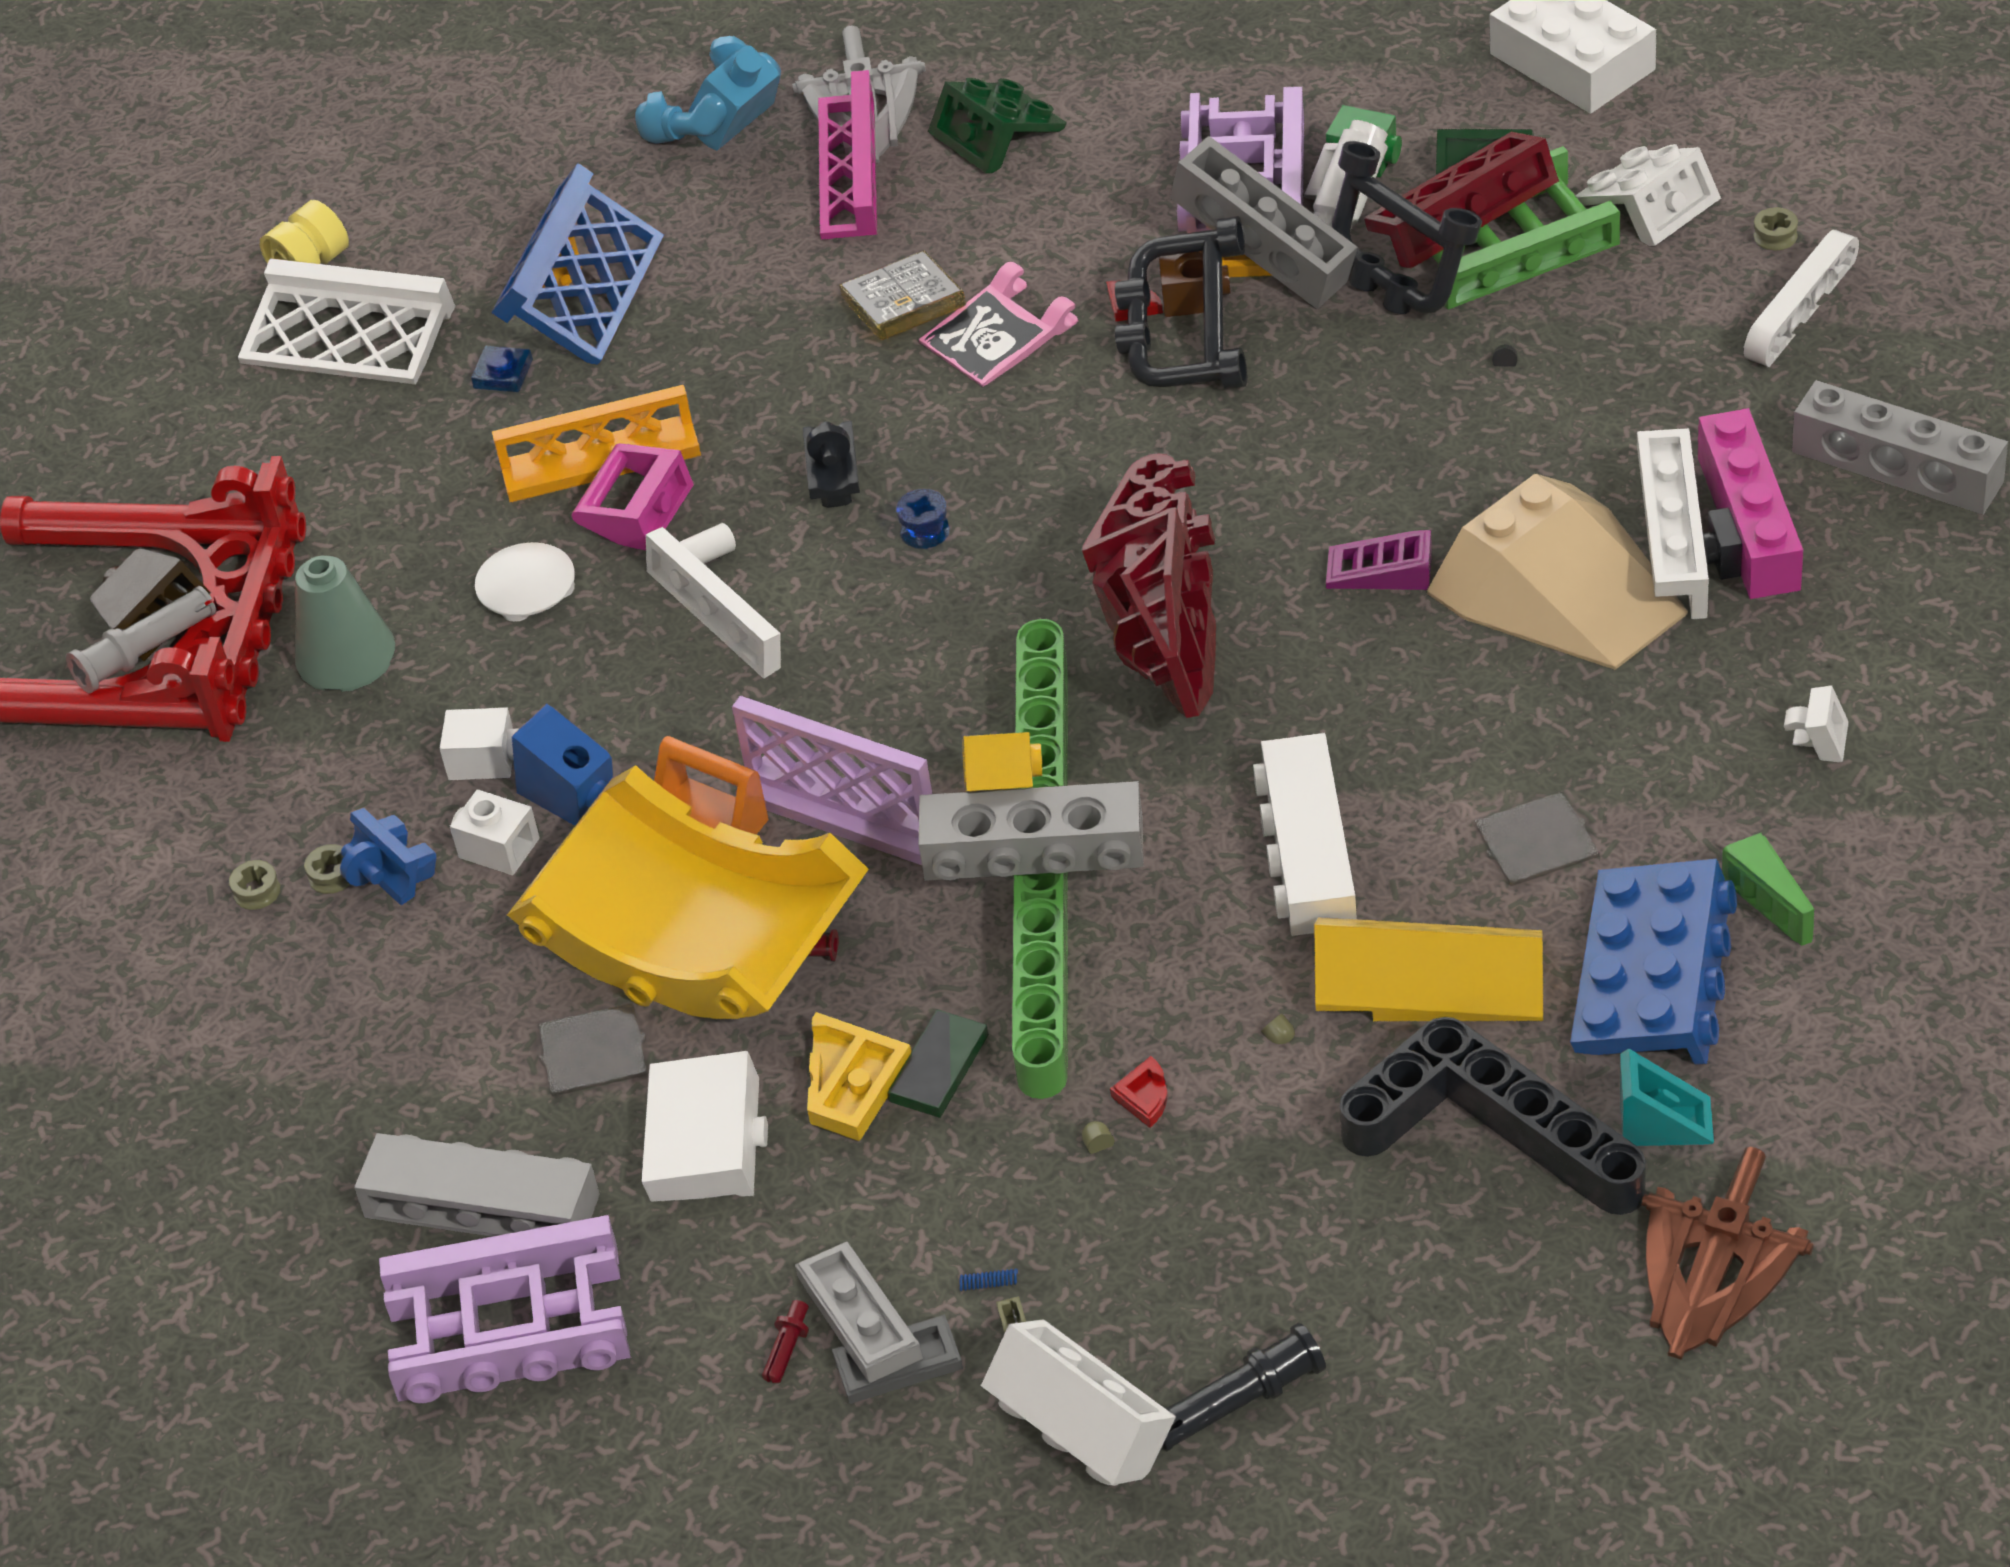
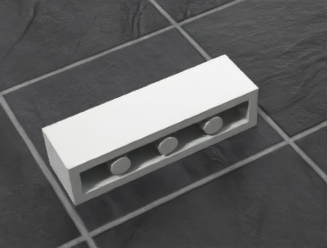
(1307, 832)

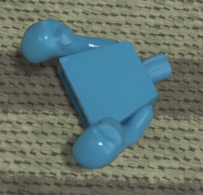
(725, 103)

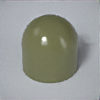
(1279, 1030)
(1097, 1136)

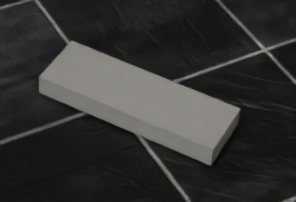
(858, 1312)

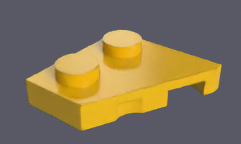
(850, 1075)

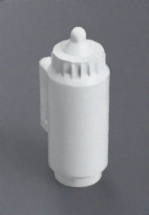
(1328, 176)

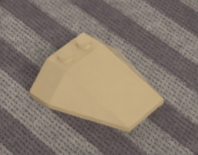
(1556, 574)

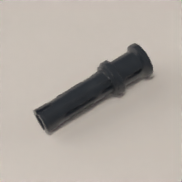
(1261, 1374)

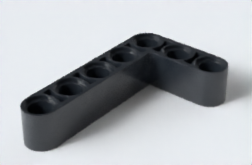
(1521, 1107)

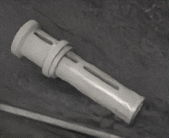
(121, 648)

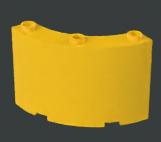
(678, 929)

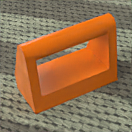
(708, 804)

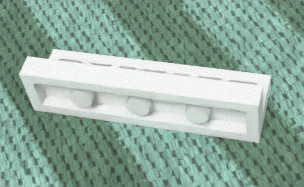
(1673, 517)

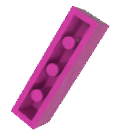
(1745, 482)

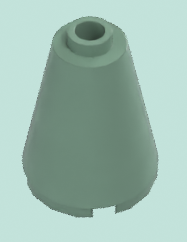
(337, 628)

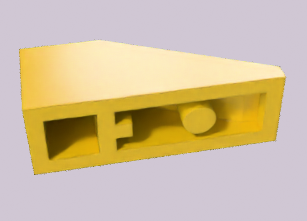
(1000, 761)

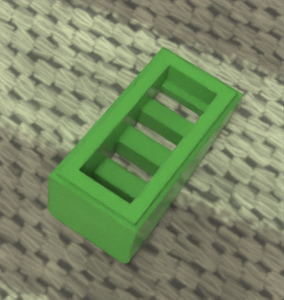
(1769, 886)

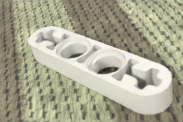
(1799, 296)

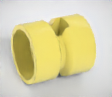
(309, 236)

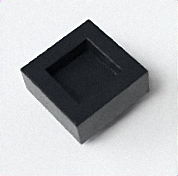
(1723, 544)

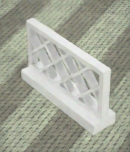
(356, 294)

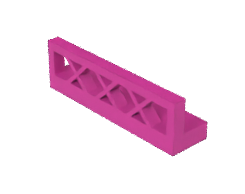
(858, 165)

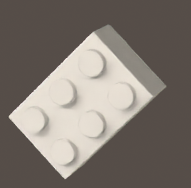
(1574, 47)

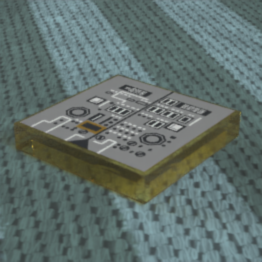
(902, 295)

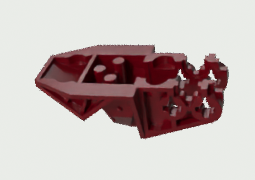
(1155, 582)

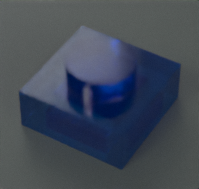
(502, 368)

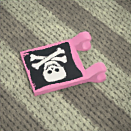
(994, 331)

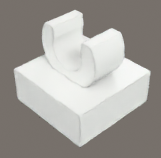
(1820, 725)

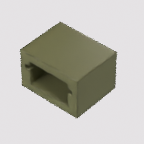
(1010, 1312)

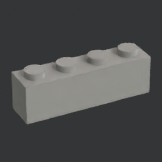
(472, 1187)

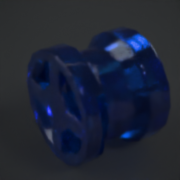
(923, 518)

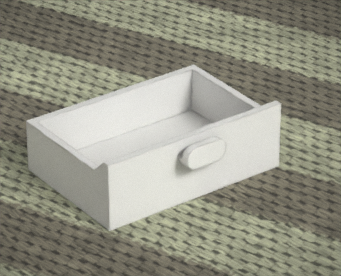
(702, 1128)

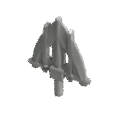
(894, 81)

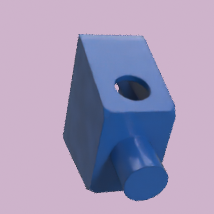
(559, 765)

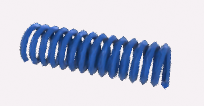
(976, 1276)

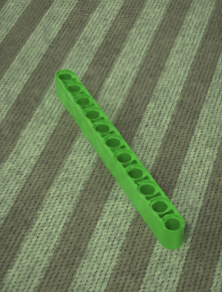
(1041, 898)

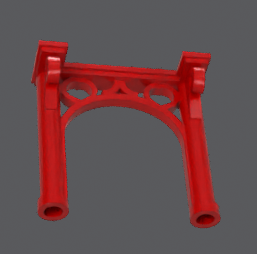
(198, 678)

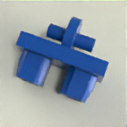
(381, 856)

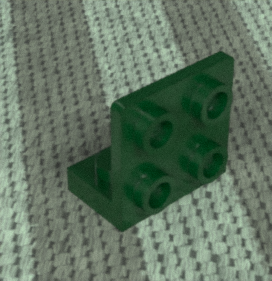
(982, 116)

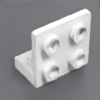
(1658, 188)

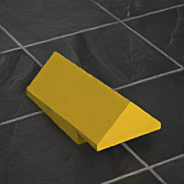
(1428, 970)

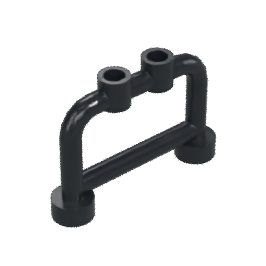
(1454, 231)
(1135, 296)

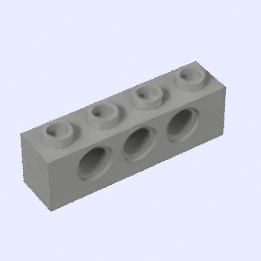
(1277, 228)
(1899, 447)
(1031, 831)

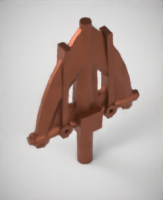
(1697, 1309)

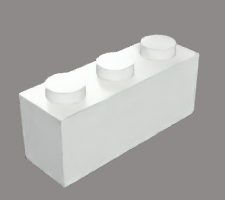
(1077, 1402)

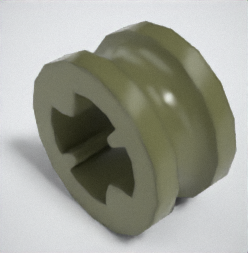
(1783, 236)
(316, 865)
(251, 871)

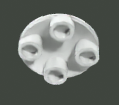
(525, 580)

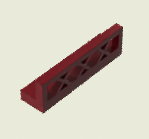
(1483, 183)

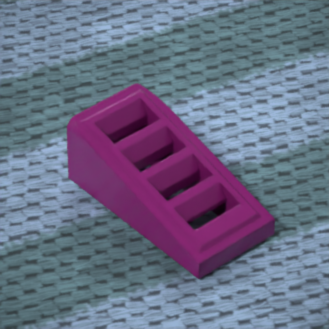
(1408, 571)

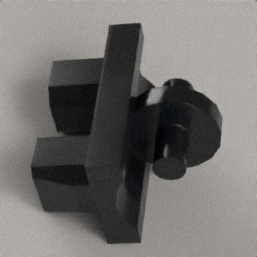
(831, 463)

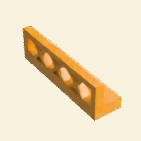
(560, 466)

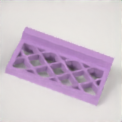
(819, 794)

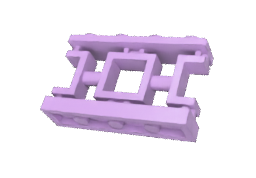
(1251, 139)
(495, 1272)

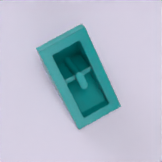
(1660, 1106)

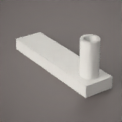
(683, 574)

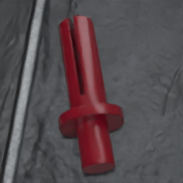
(789, 1328)

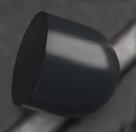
(1505, 356)

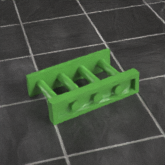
(1540, 246)

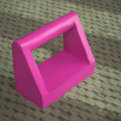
(653, 503)

